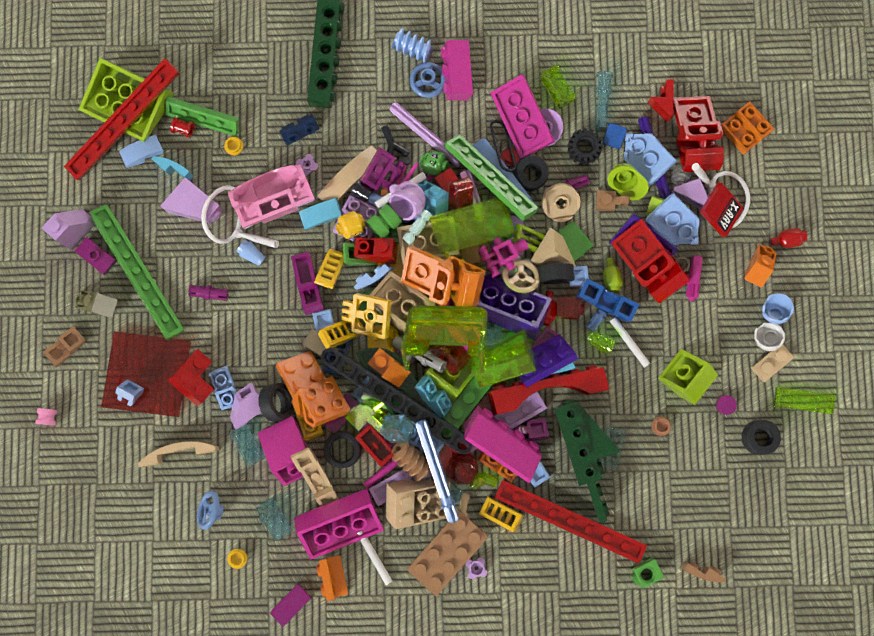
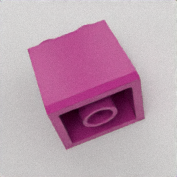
(279, 444)

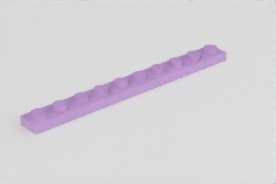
(528, 408)

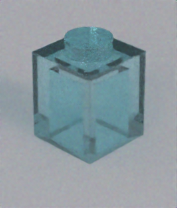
(397, 428)

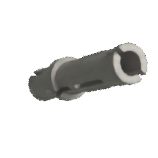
(437, 363)

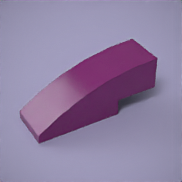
(305, 280)

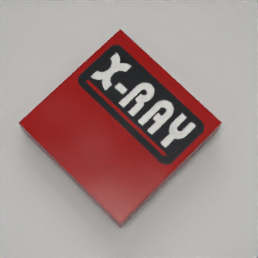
(721, 209)

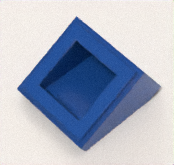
(614, 136)

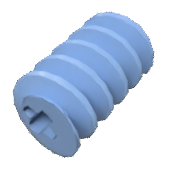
(412, 45)

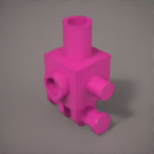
(503, 253)

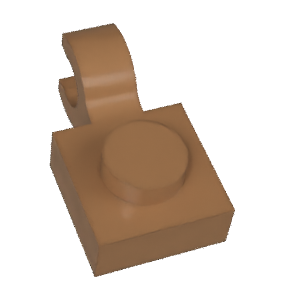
(607, 200)

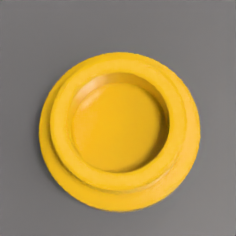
(233, 146)
(237, 558)

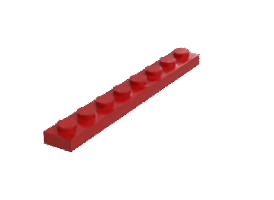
(122, 119)
(570, 521)

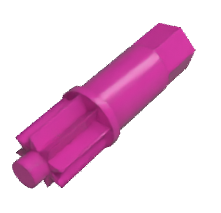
(694, 273)

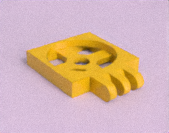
(355, 314)

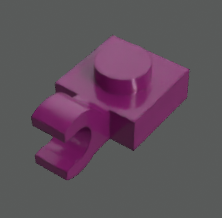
(534, 429)

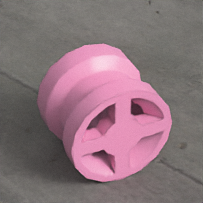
(46, 416)

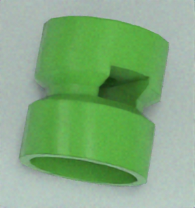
(386, 219)

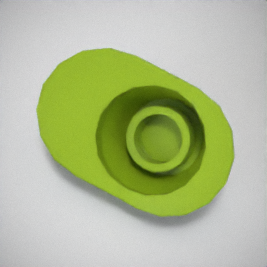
(628, 181)

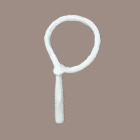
(710, 184)
(238, 233)

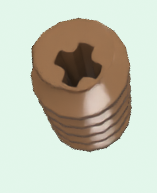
(411, 460)

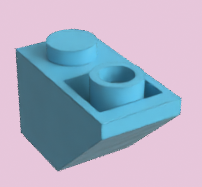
(435, 198)

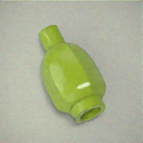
(612, 276)

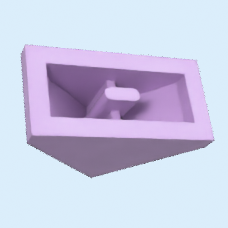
(691, 193)

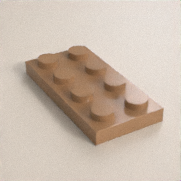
(447, 553)

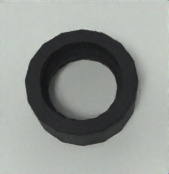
(556, 273)
(266, 402)
(327, 449)

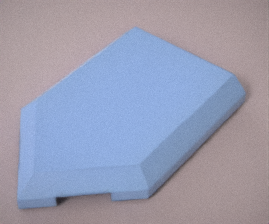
(647, 156)
(675, 221)

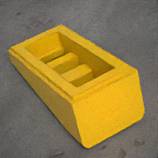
(334, 258)
(326, 339)
(486, 506)

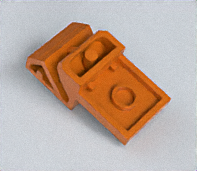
(443, 278)
(312, 393)

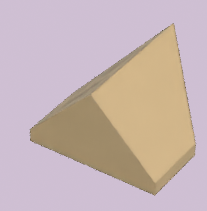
(552, 250)

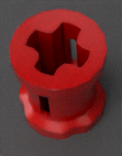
(182, 127)

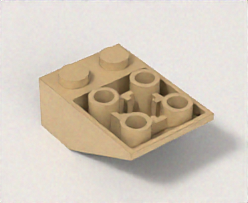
(413, 503)

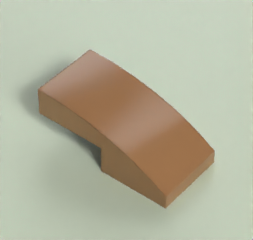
(66, 346)

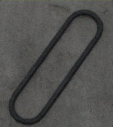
(496, 147)

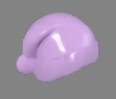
(407, 200)

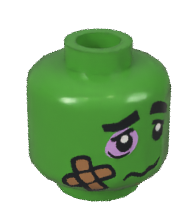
(434, 162)

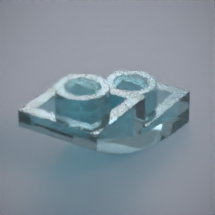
(247, 445)

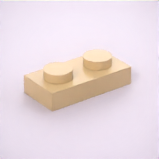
(772, 363)

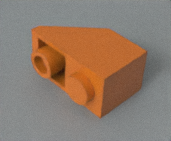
(760, 265)

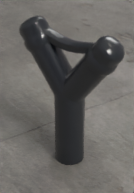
(392, 145)

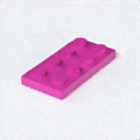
(522, 117)

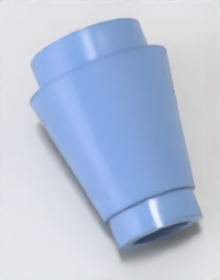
(250, 252)

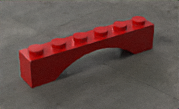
(586, 382)

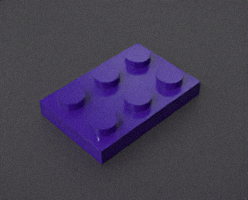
(549, 358)

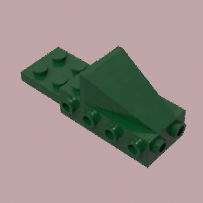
(594, 445)

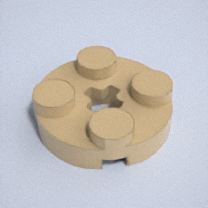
(553, 194)

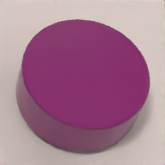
(726, 405)

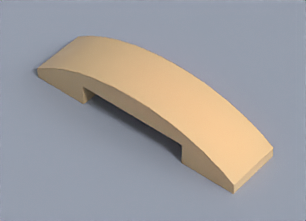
(347, 176)
(156, 456)
(315, 476)

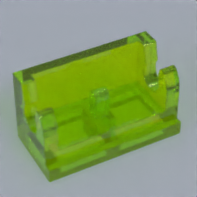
(557, 86)

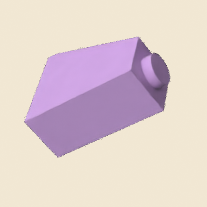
(188, 202)
(69, 227)

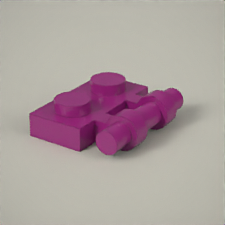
(378, 169)

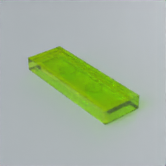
(804, 400)

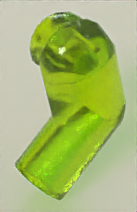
(483, 478)

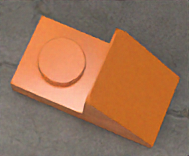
(388, 367)

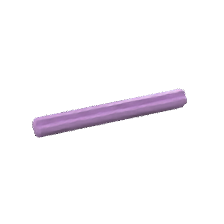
(423, 132)

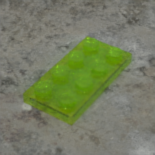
(471, 225)

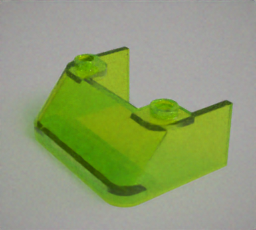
(445, 327)

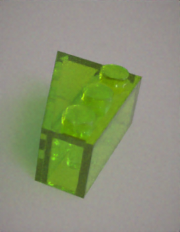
(506, 360)

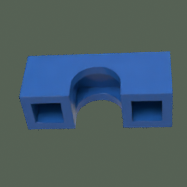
(611, 303)

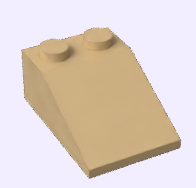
(425, 241)
(402, 298)

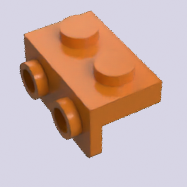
(333, 577)

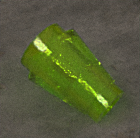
(602, 342)

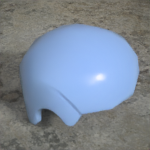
(777, 308)

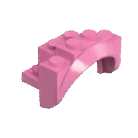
(271, 195)

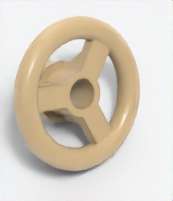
(521, 277)

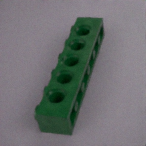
(324, 97)

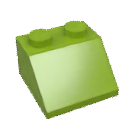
(688, 376)

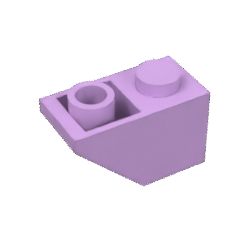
(245, 406)

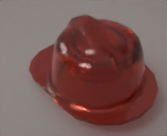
(459, 467)

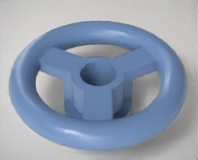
(428, 72)
(212, 511)

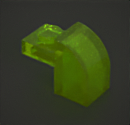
(367, 412)

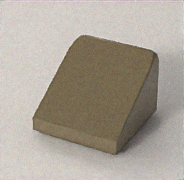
(314, 343)

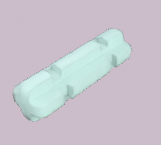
(417, 227)

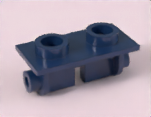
(293, 133)

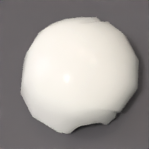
(769, 336)

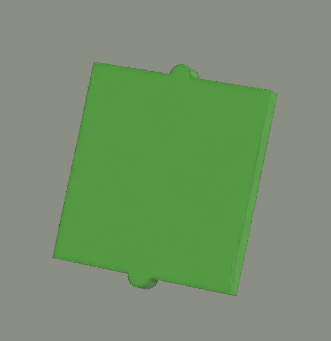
(576, 240)

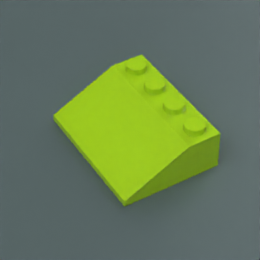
(110, 88)

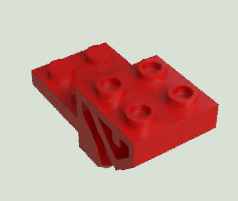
(697, 133)
(650, 261)

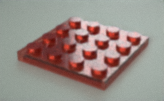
(149, 364)

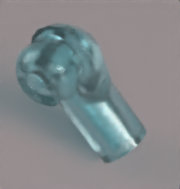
(455, 492)

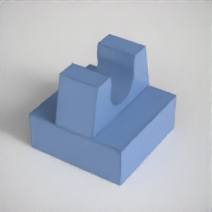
(129, 391)

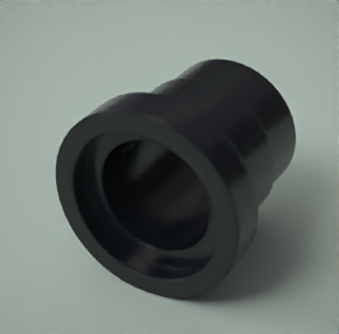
(361, 191)

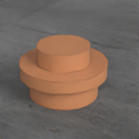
(661, 426)

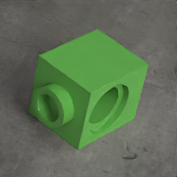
(655, 573)

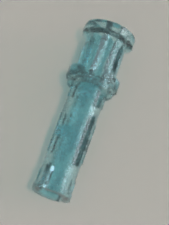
(603, 90)

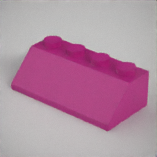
(502, 443)
(338, 524)

